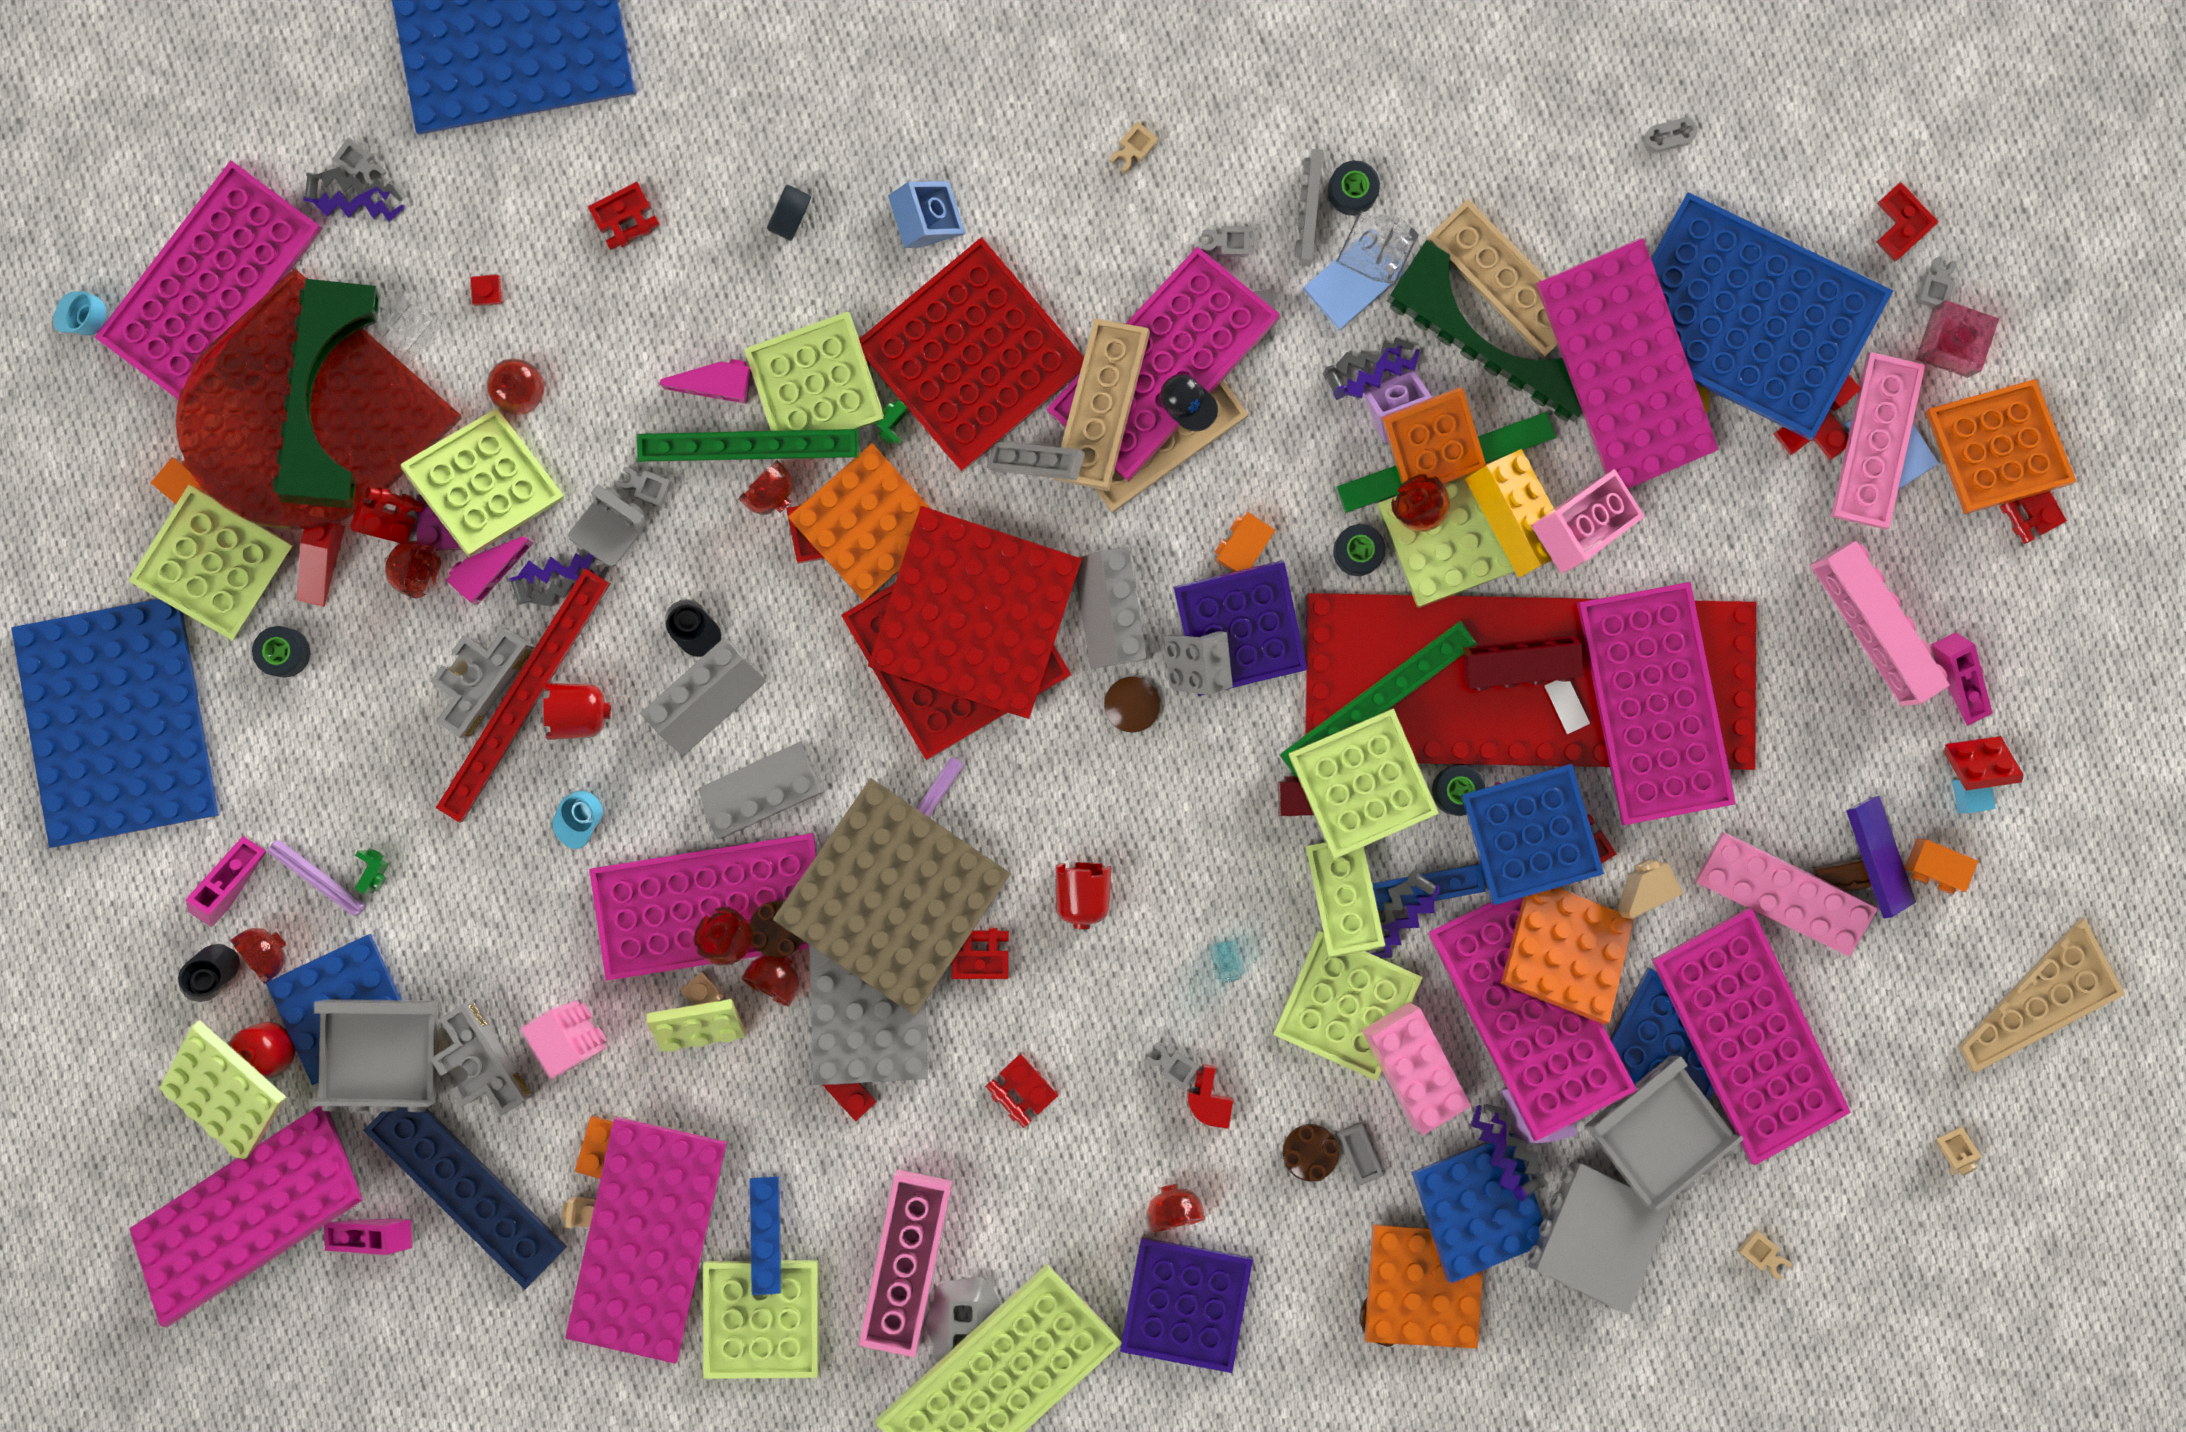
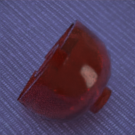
(515, 386)
(769, 491)
(1421, 503)
(410, 567)
(723, 937)
(261, 952)
(774, 978)
(1174, 1209)

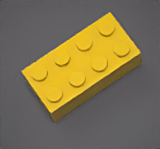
(1512, 503)

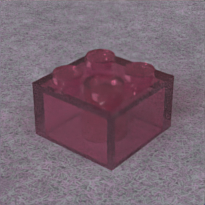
(1957, 339)

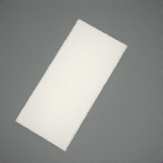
(1567, 705)

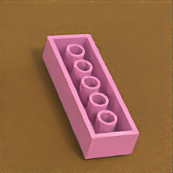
(1880, 624)
(905, 1263)

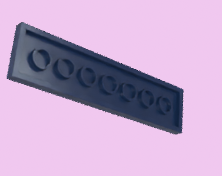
(467, 1192)

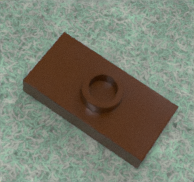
(1846, 875)

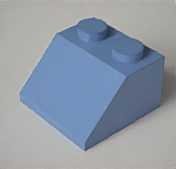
(925, 213)

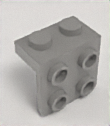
(608, 526)
(1198, 663)

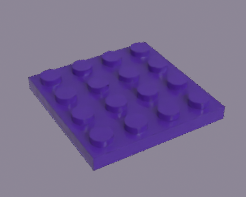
(1255, 613)
(1186, 1304)

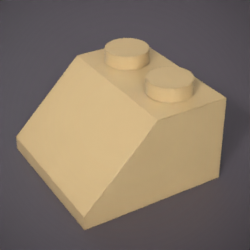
(1648, 888)

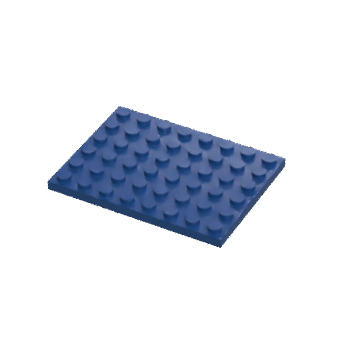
(508, 57)
(1763, 314)
(114, 722)

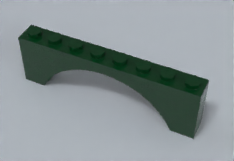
(1428, 298)
(327, 317)

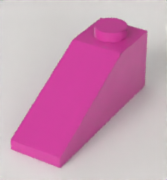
(717, 381)
(483, 571)
(1965, 676)
(224, 882)
(368, 1236)

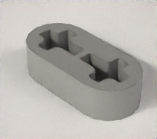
(1668, 129)

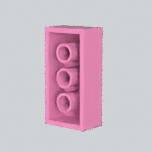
(1587, 521)
(564, 1038)
(1416, 1068)

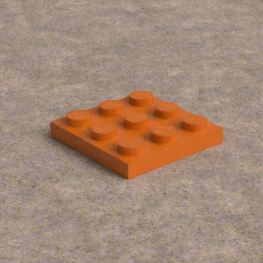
(1435, 438)

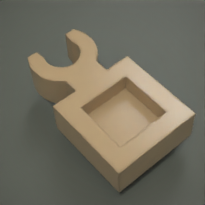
(1136, 145)
(1762, 1253)

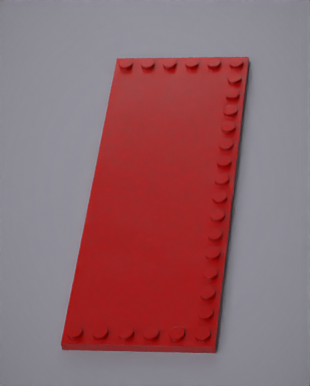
(1367, 636)

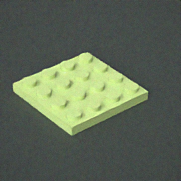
(815, 378)
(482, 482)
(1453, 555)
(210, 563)
(1363, 783)
(1338, 1000)
(221, 1091)
(760, 1333)

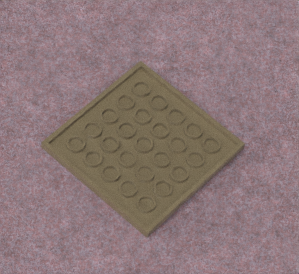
(892, 896)

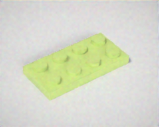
(1345, 901)

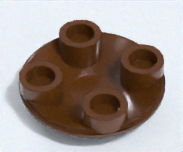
(1132, 704)
(769, 936)
(1310, 1152)

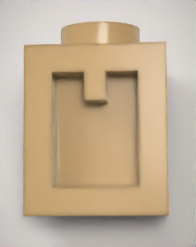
(702, 990)
(1959, 1151)
(578, 1211)

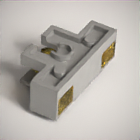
(478, 679)
(479, 1062)

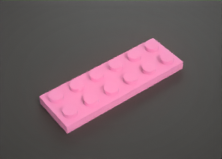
(1878, 441)
(1786, 894)

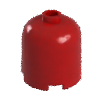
(574, 711)
(1082, 893)
(265, 1048)

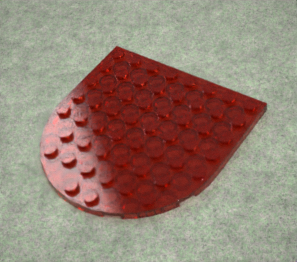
(363, 410)

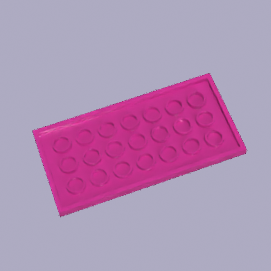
(207, 277)
(1198, 327)
(1627, 364)
(1656, 703)
(654, 905)
(1751, 1036)
(1546, 1055)
(244, 1216)
(646, 1239)

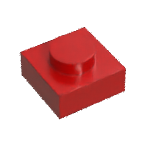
(486, 290)

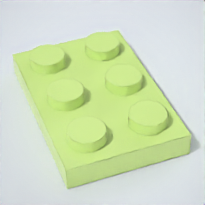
(695, 1025)

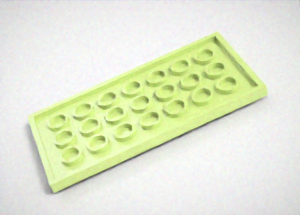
(1008, 1365)

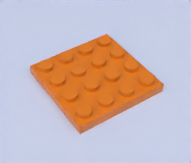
(2000, 446)
(862, 521)
(1568, 953)
(1411, 1296)

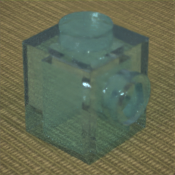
(1226, 960)

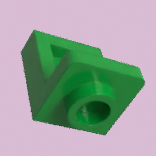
(892, 416)
(372, 877)

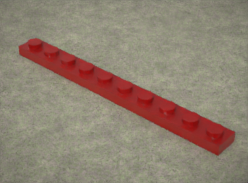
(523, 695)

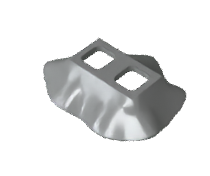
(964, 1292)

